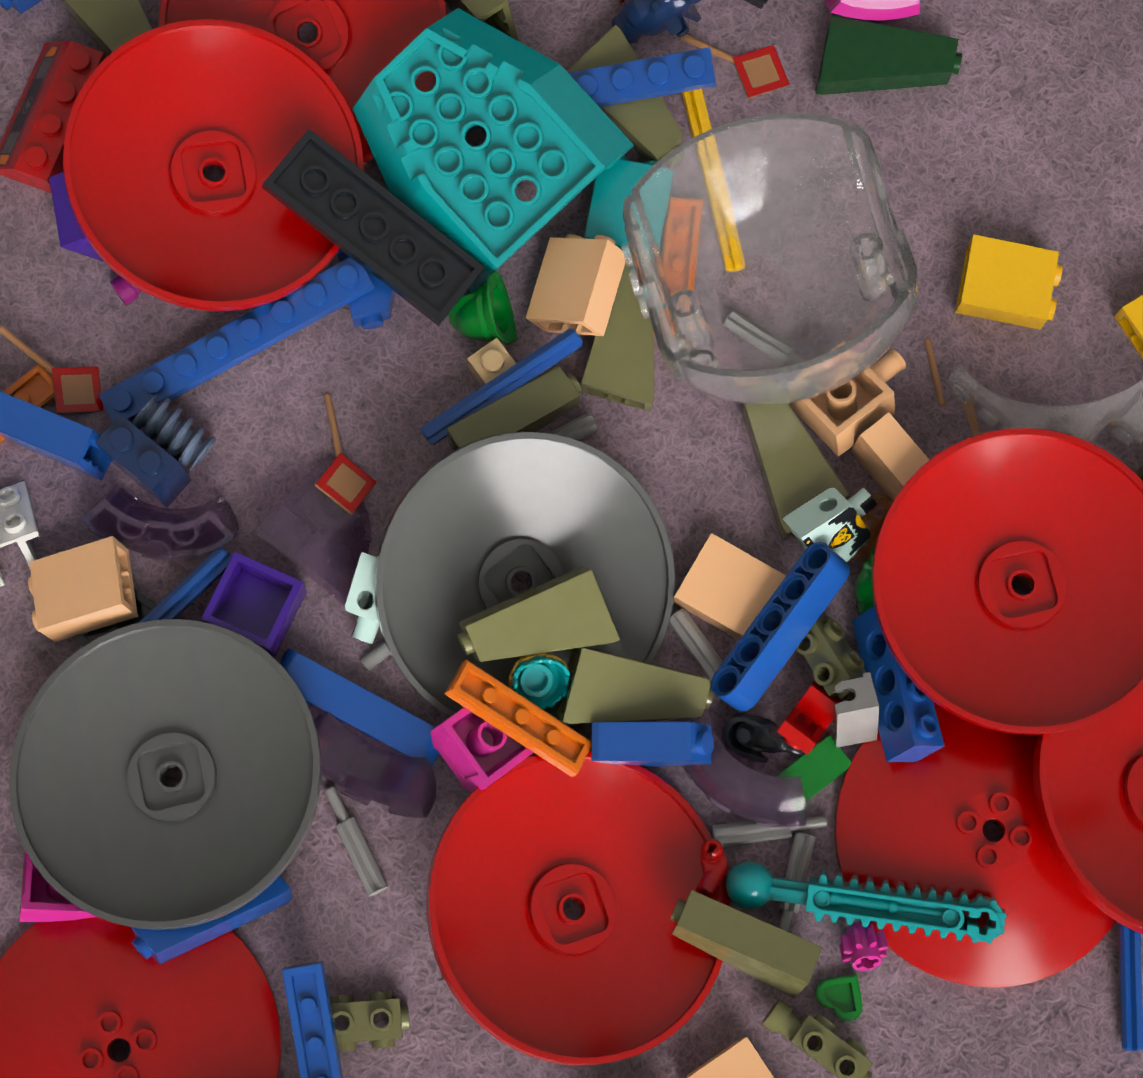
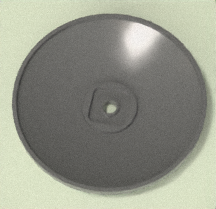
(507, 509)
(96, 758)

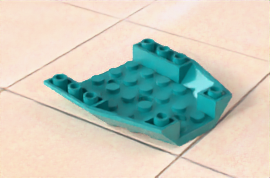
(535, 128)

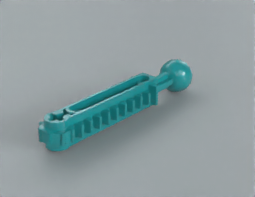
(752, 886)

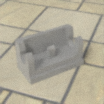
(856, 719)

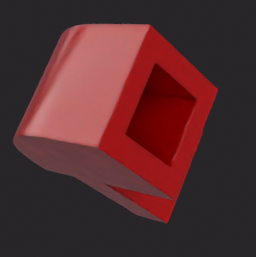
(809, 718)

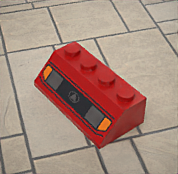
(36, 132)

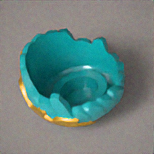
(540, 679)

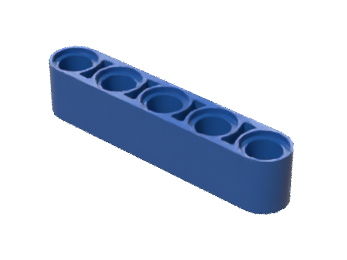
(780, 627)
(360, 708)

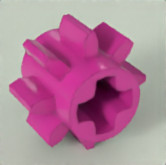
(863, 946)

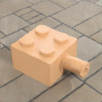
(853, 407)

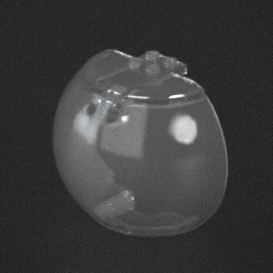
(814, 247)

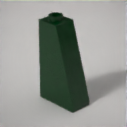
(883, 57)

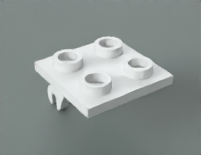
(17, 520)

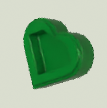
(841, 995)

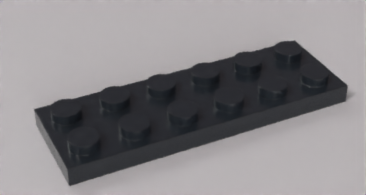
(373, 227)

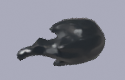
(751, 735)

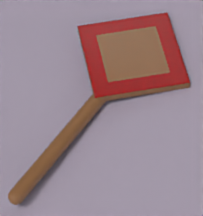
(758, 70)
(73, 387)
(343, 479)

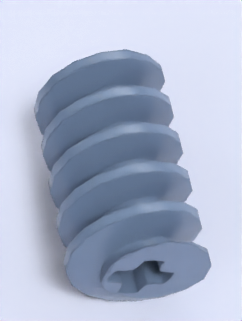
(173, 433)

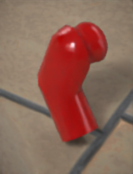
(714, 867)

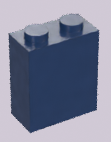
(143, 460)

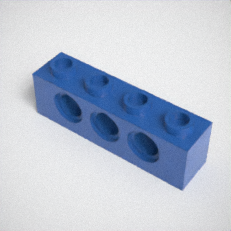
(906, 714)

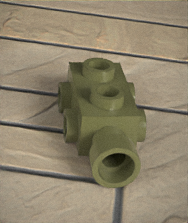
(831, 652)
(362, 1023)
(829, 1049)

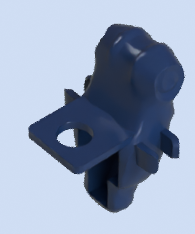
(654, 17)

